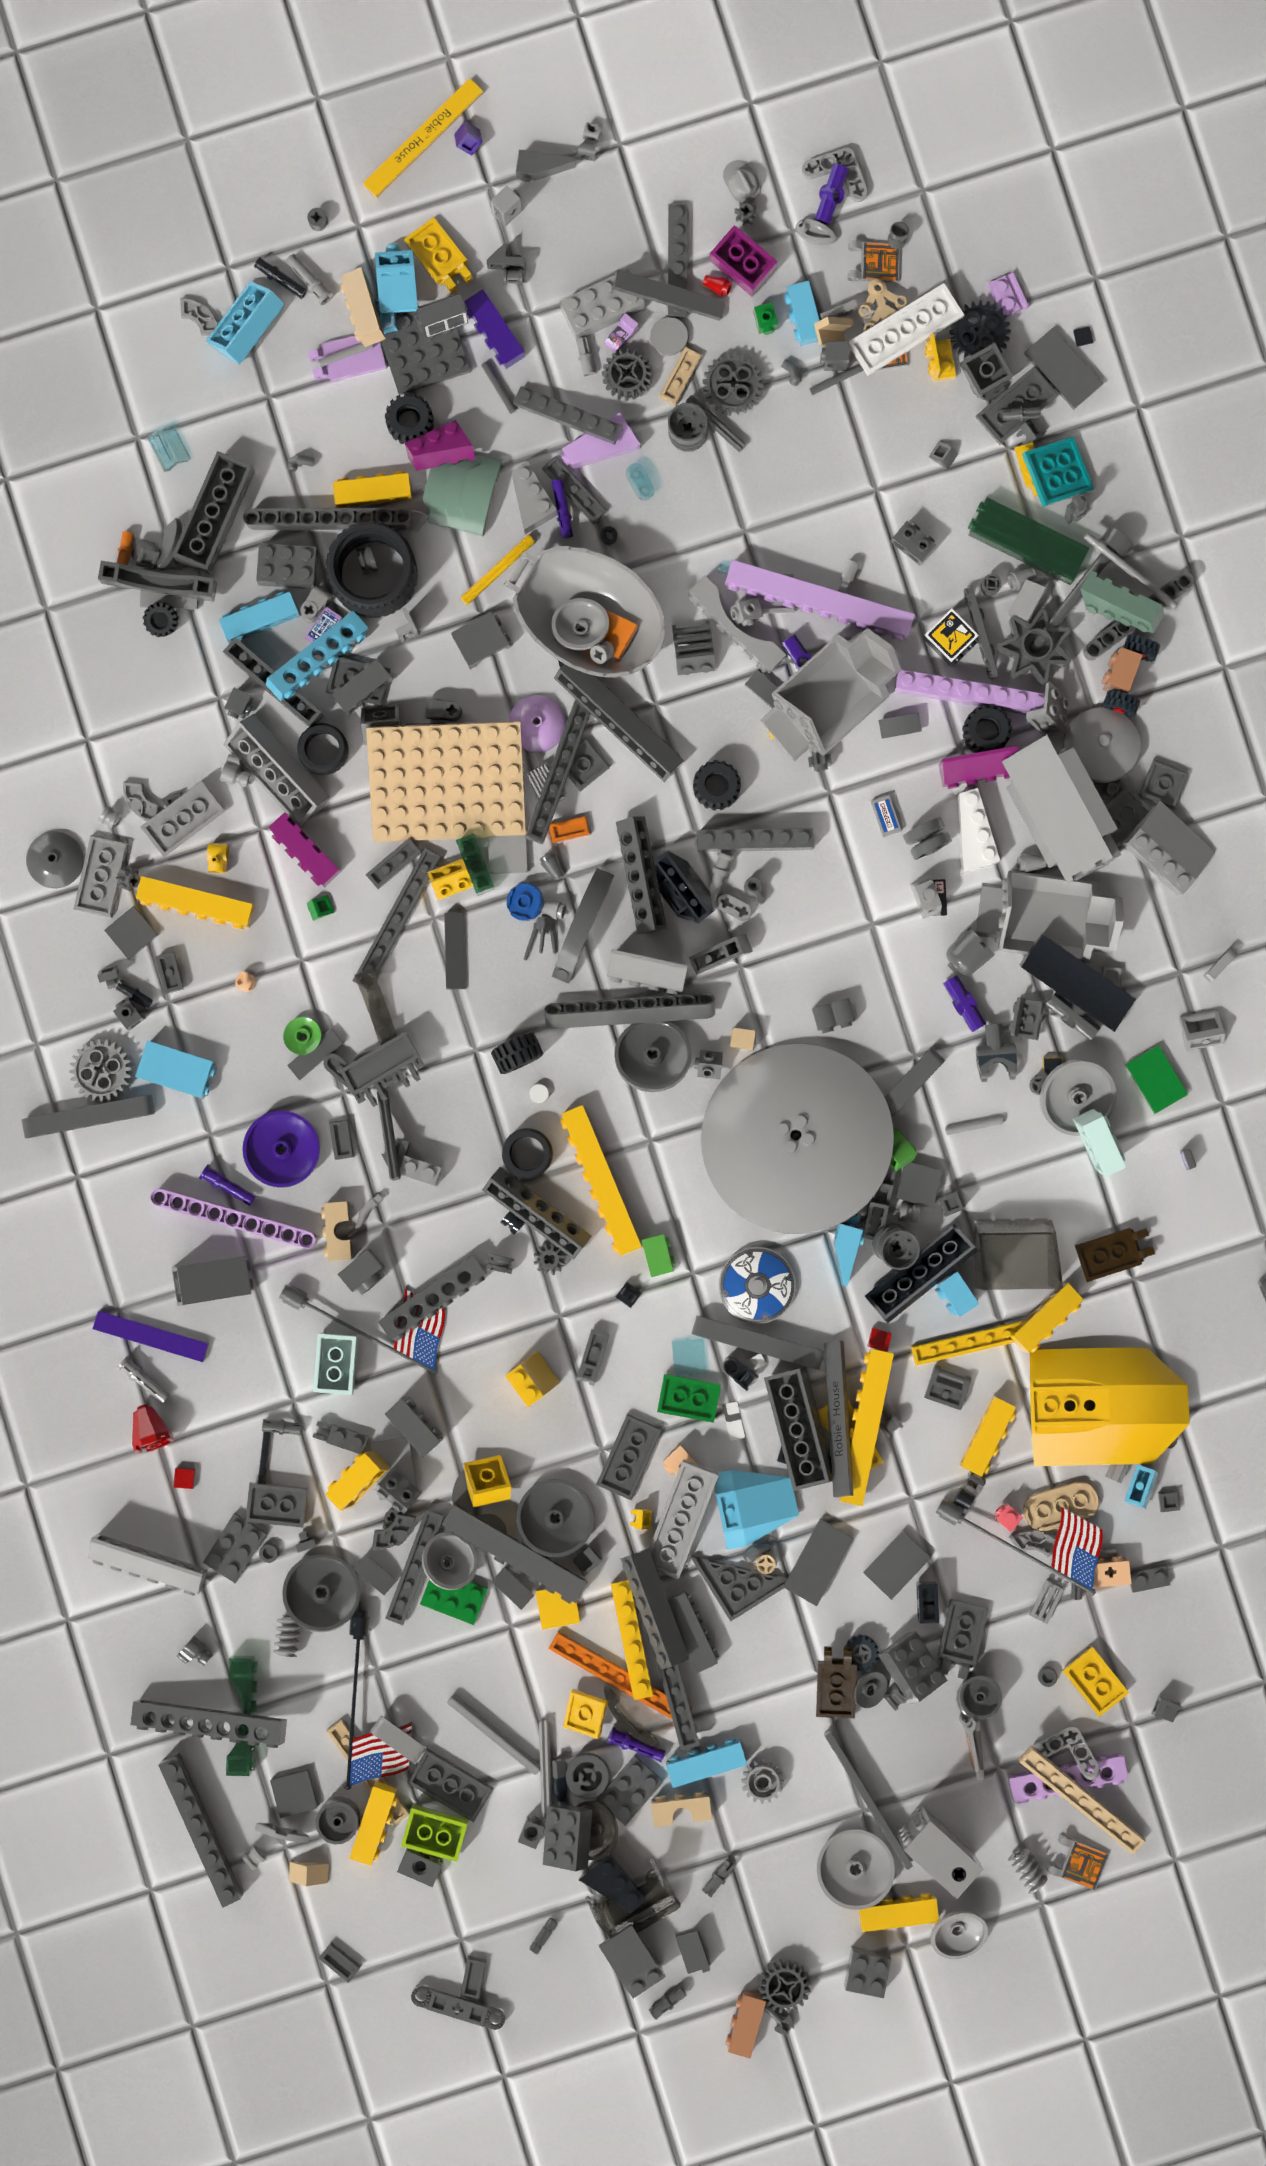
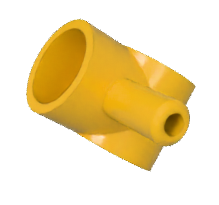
(217, 857)

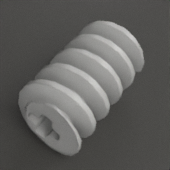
(287, 1637)
(1029, 1869)

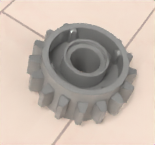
(762, 1792)

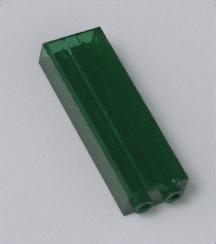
(1027, 541)

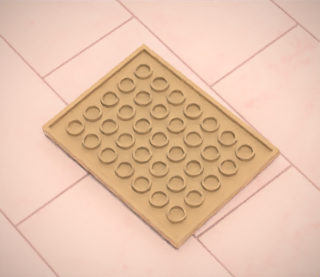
(446, 781)

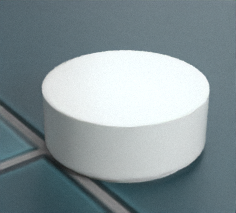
(539, 1093)

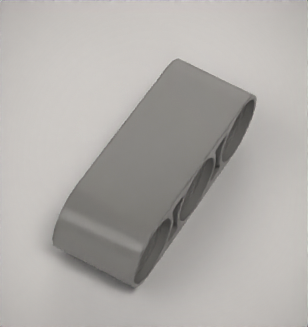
(398, 1739)

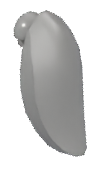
(815, 232)

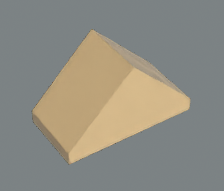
(308, 1873)

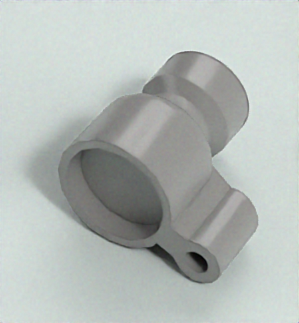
(231, 773)

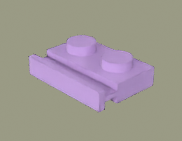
(1008, 295)

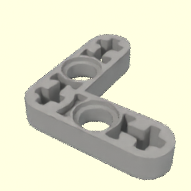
(852, 164)
(1073, 1746)

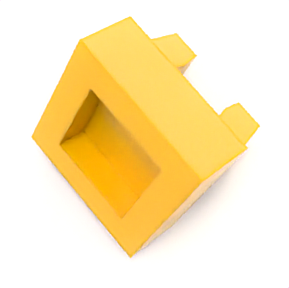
(643, 1518)

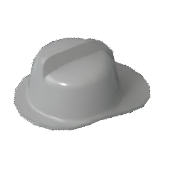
(741, 181)

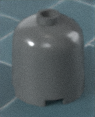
(967, 953)

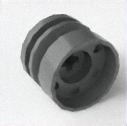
(685, 417)
(903, 1253)

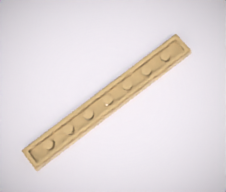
(1081, 1799)

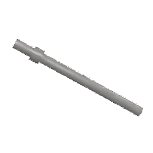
(1100, 547)

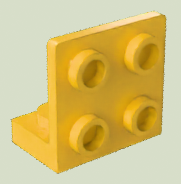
(940, 359)

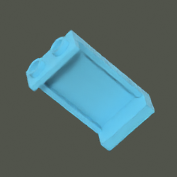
(176, 1069)

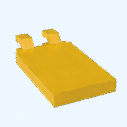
(438, 254)

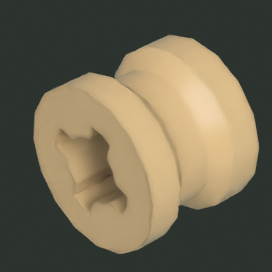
(766, 1566)

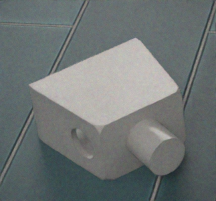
(926, 897)

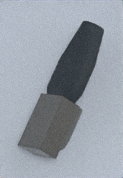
(560, 1783)

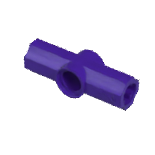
(831, 194)
(795, 650)
(964, 1003)

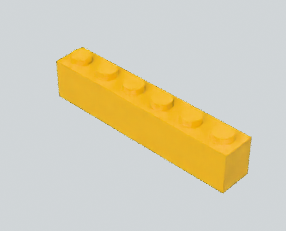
(196, 902)
(631, 1640)

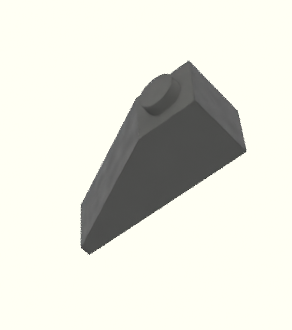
(539, 165)
(721, 954)

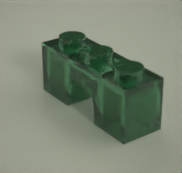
(475, 864)

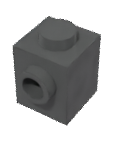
(238, 704)
(128, 1014)

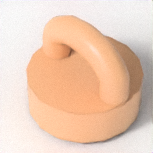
(245, 981)

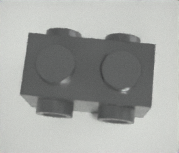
(912, 544)
(397, 1491)

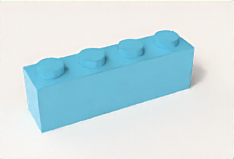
(259, 617)
(706, 1763)

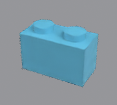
(1141, 1486)

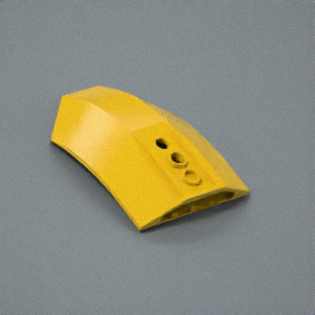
(1135, 1414)

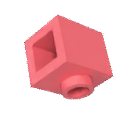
(1007, 1516)

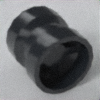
(513, 1222)

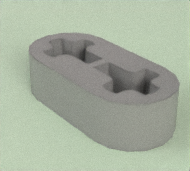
(736, 903)

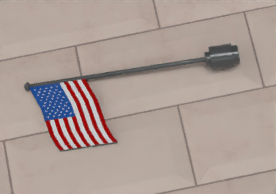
(418, 1344)
(1074, 1548)

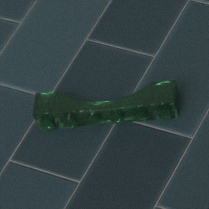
(241, 1673)

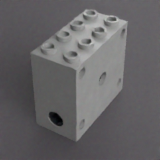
(939, 1852)

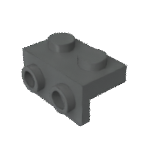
(1027, 1019)

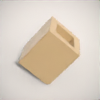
(742, 1039)

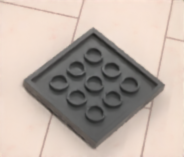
(421, 360)

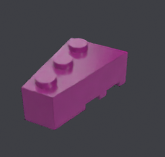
(439, 447)

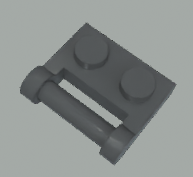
(946, 1394)

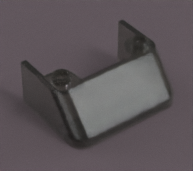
(658, 1904)

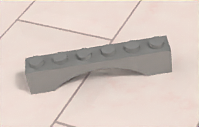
(765, 653)

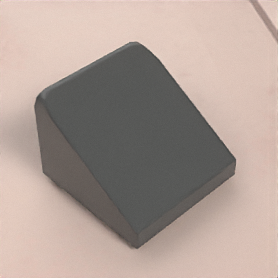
(943, 454)

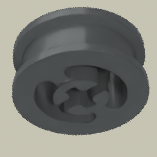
(575, 1785)

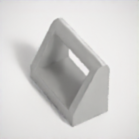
(1204, 1038)

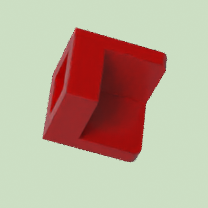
(879, 1339)

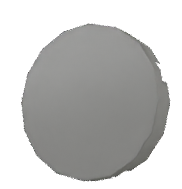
(669, 336)

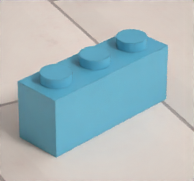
(802, 312)

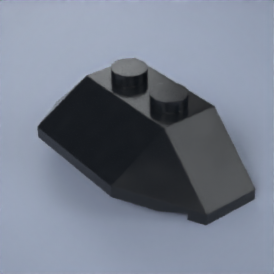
(682, 887)

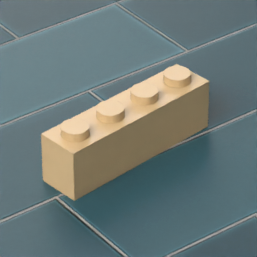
(362, 306)

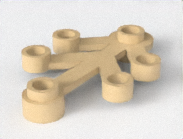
(883, 310)

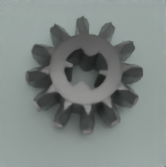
(549, 1265)

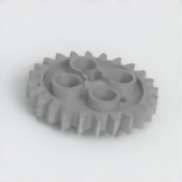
(85, 1062)

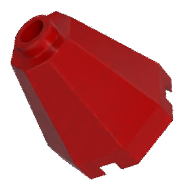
(149, 1430)

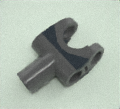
(996, 1052)

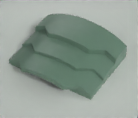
(461, 494)

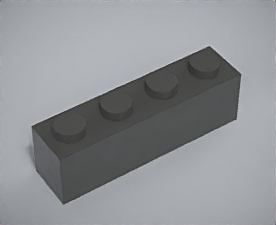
(693, 1636)

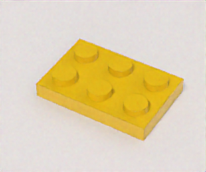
(1095, 1681)

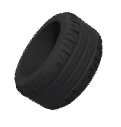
(308, 735)
(510, 1141)

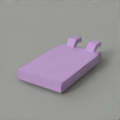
(358, 364)

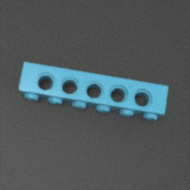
(349, 624)

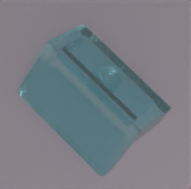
(168, 447)

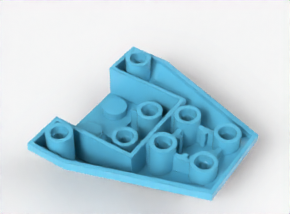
(753, 1505)

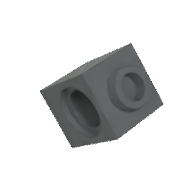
(531, 1840)

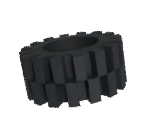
(149, 619)

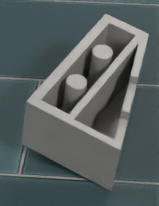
(532, 498)

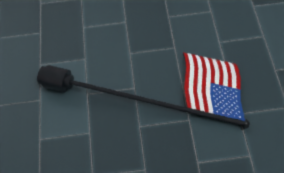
(368, 1754)

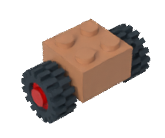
(1122, 673)

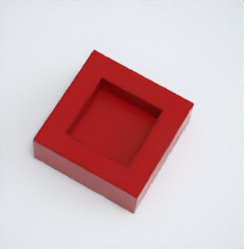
(184, 1478)

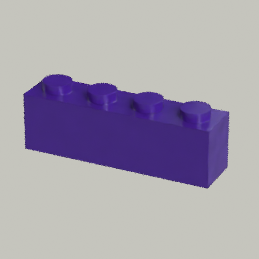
(494, 329)

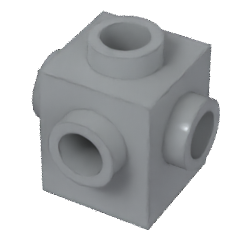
(746, 612)

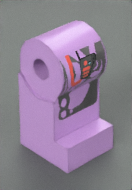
(622, 333)

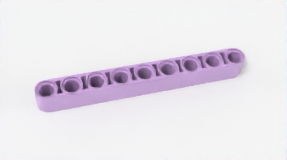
(225, 1212)

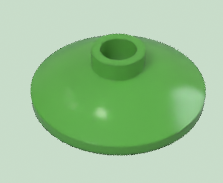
(298, 1027)

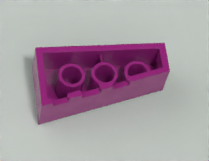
(304, 849)

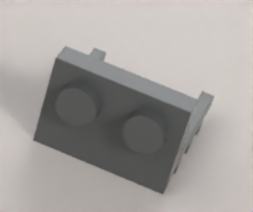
(695, 657)

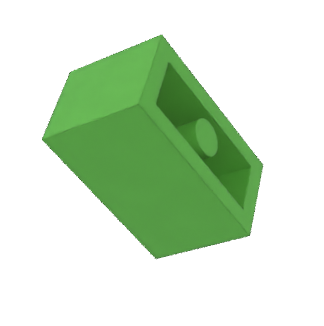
(658, 1256)

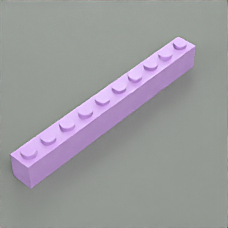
(819, 600)

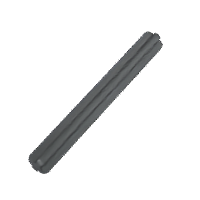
(389, 1138)

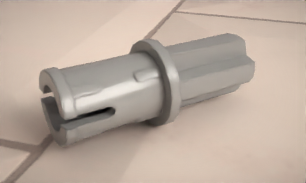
(585, 356)

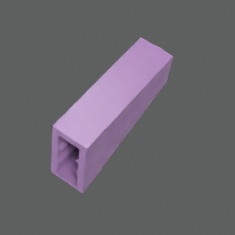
(590, 449)

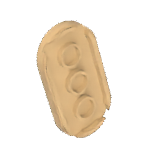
(1043, 1508)

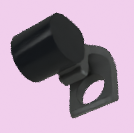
(966, 1495)

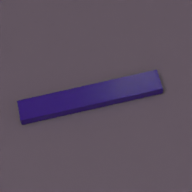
(150, 1336)

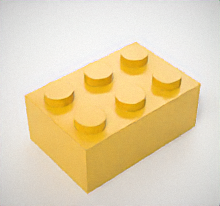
(356, 1480)

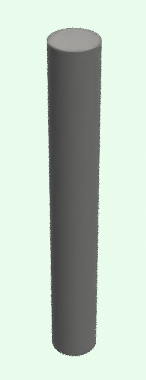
(836, 379)
(499, 388)

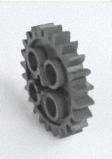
(731, 400)

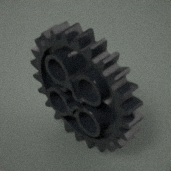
(964, 327)

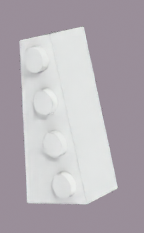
(975, 835)

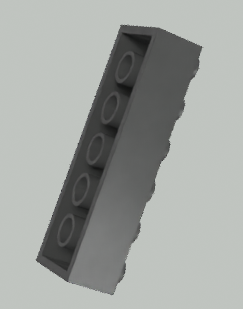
(213, 512)
(799, 1428)

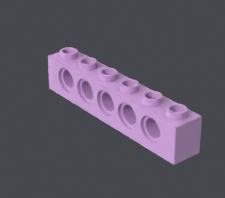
(1117, 1776)

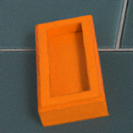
(569, 829)

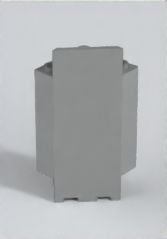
(832, 693)
(1061, 809)
(1063, 911)

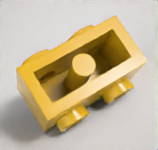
(450, 879)

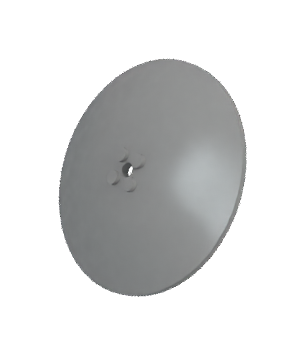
(806, 1181)

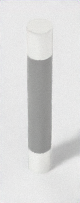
(978, 1745)

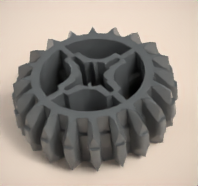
(621, 369)
(792, 1981)

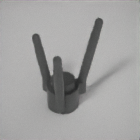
(543, 926)

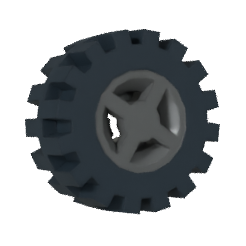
(867, 1658)

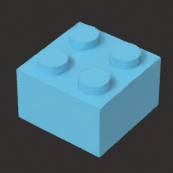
(956, 1294)

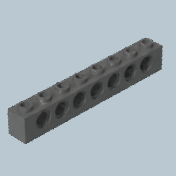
(275, 1726)

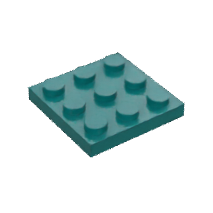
(1057, 471)

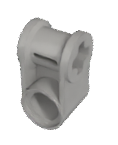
(316, 601)

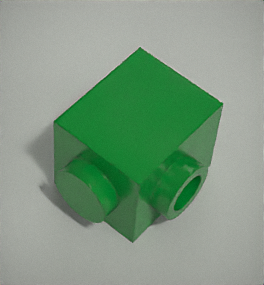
(765, 318)

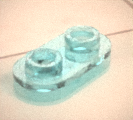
(640, 482)

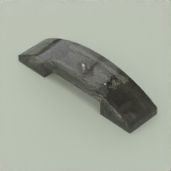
(376, 1005)
(644, 1736)

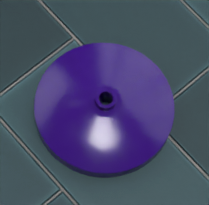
(263, 1144)

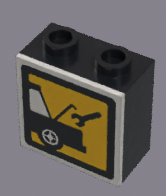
(951, 637)

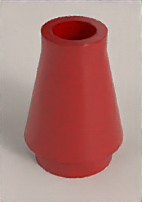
(718, 284)

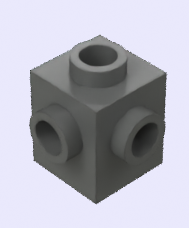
(709, 1064)

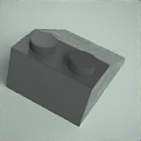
(632, 1961)

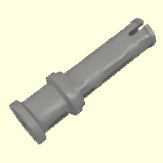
(314, 285)
(720, 872)
(135, 1373)

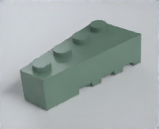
(1120, 604)

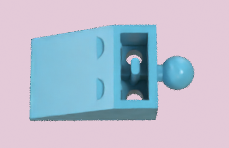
(396, 280)
(846, 1246)

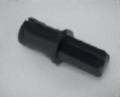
(134, 994)

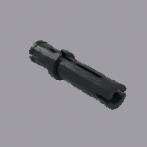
(262, 265)

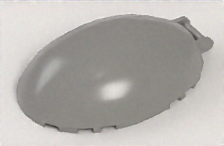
(579, 573)

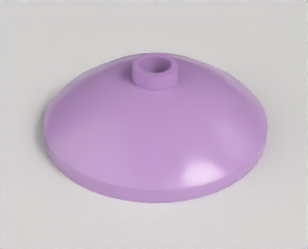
(551, 726)

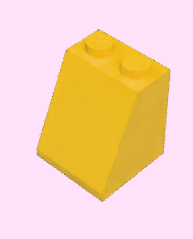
(532, 1379)

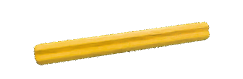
(497, 569)

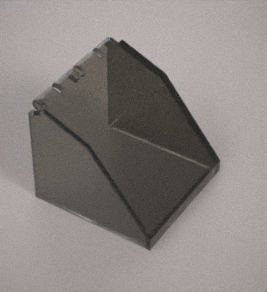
(1016, 1254)

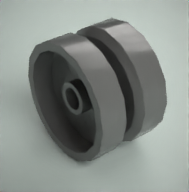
(927, 838)
(968, 1702)
(327, 1823)

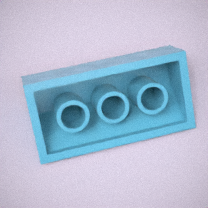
(245, 322)

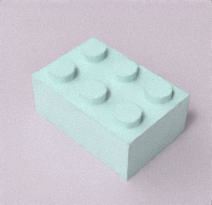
(1100, 1142)
(335, 1363)

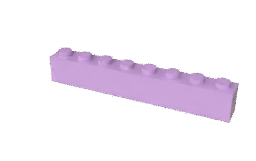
(967, 692)

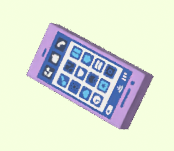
(325, 621)

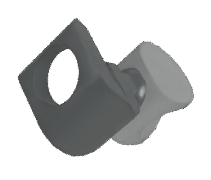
(591, 135)

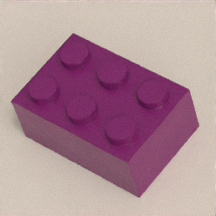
(743, 260)

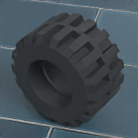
(404, 404)
(991, 714)
(724, 770)
(517, 1053)

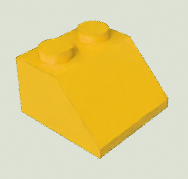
(487, 1481)

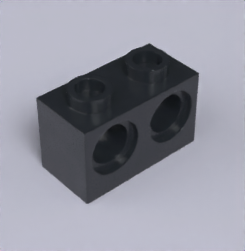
(927, 1602)

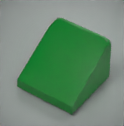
(320, 907)

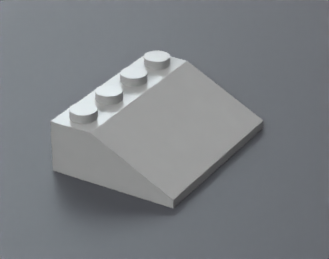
(1169, 848)
(646, 971)

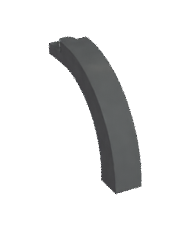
(582, 925)

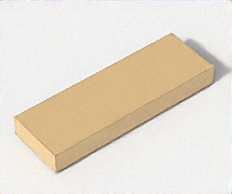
(680, 376)

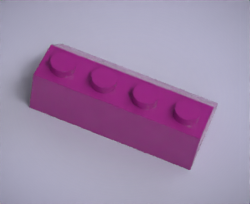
(975, 767)

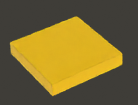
(555, 1611)
(585, 1713)

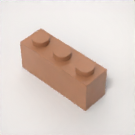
(745, 2024)

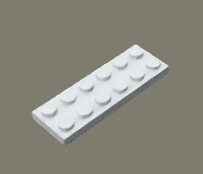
(905, 329)

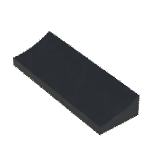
(1077, 982)
(931, 1267)

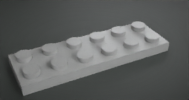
(681, 1518)

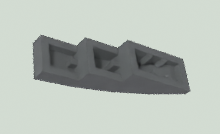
(879, 1206)

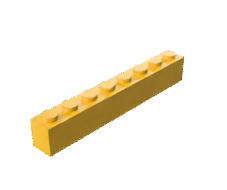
(601, 1180)
(867, 1420)

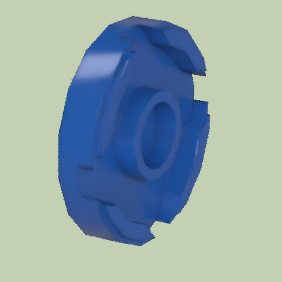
(525, 902)

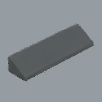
(455, 951)

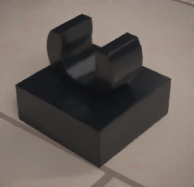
(628, 1294)

